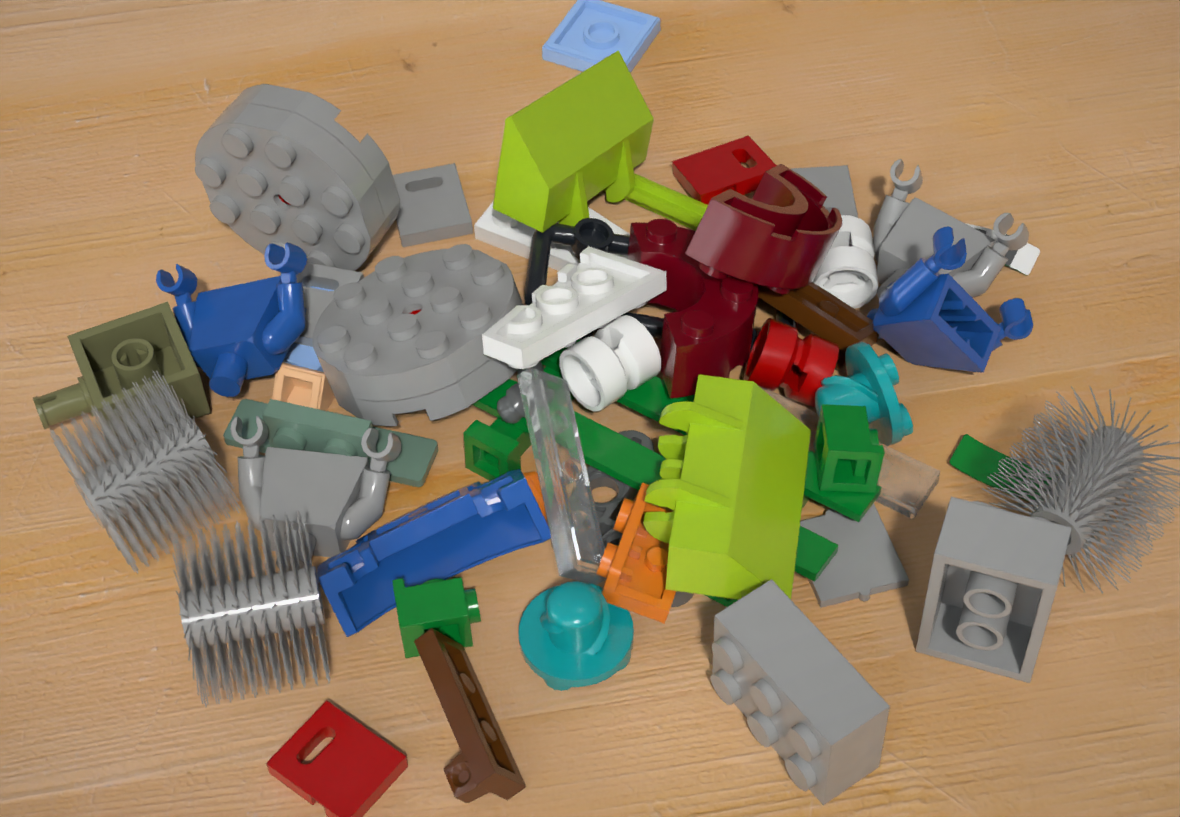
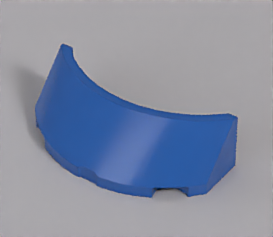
(431, 544)

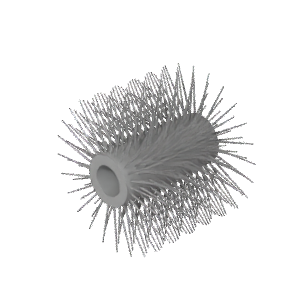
(145, 470)
(1091, 485)
(249, 608)

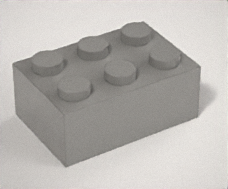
(991, 588)
(797, 692)

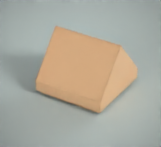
(302, 387)

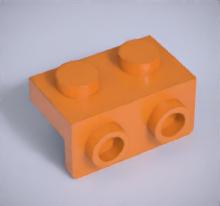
(638, 565)

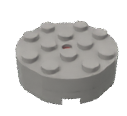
(296, 176)
(415, 334)

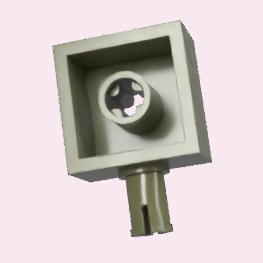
(120, 355)

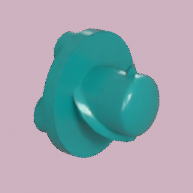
(869, 385)
(575, 636)

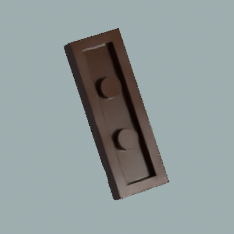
(824, 316)
(485, 757)

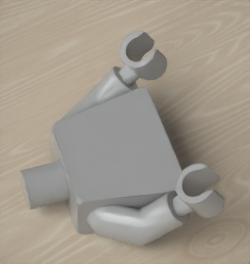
(906, 232)
(333, 492)

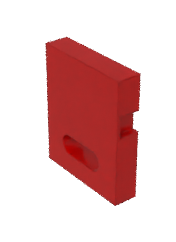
(721, 169)
(347, 773)

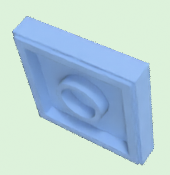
(597, 30)

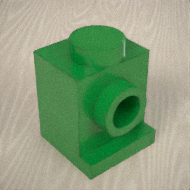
(847, 450)
(438, 606)

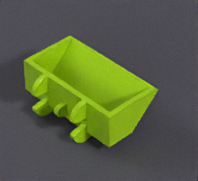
(573, 147)
(730, 490)

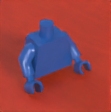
(937, 321)
(241, 327)

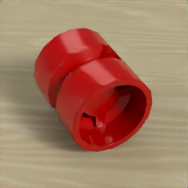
(790, 362)

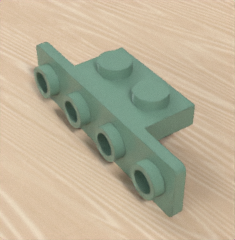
(334, 433)

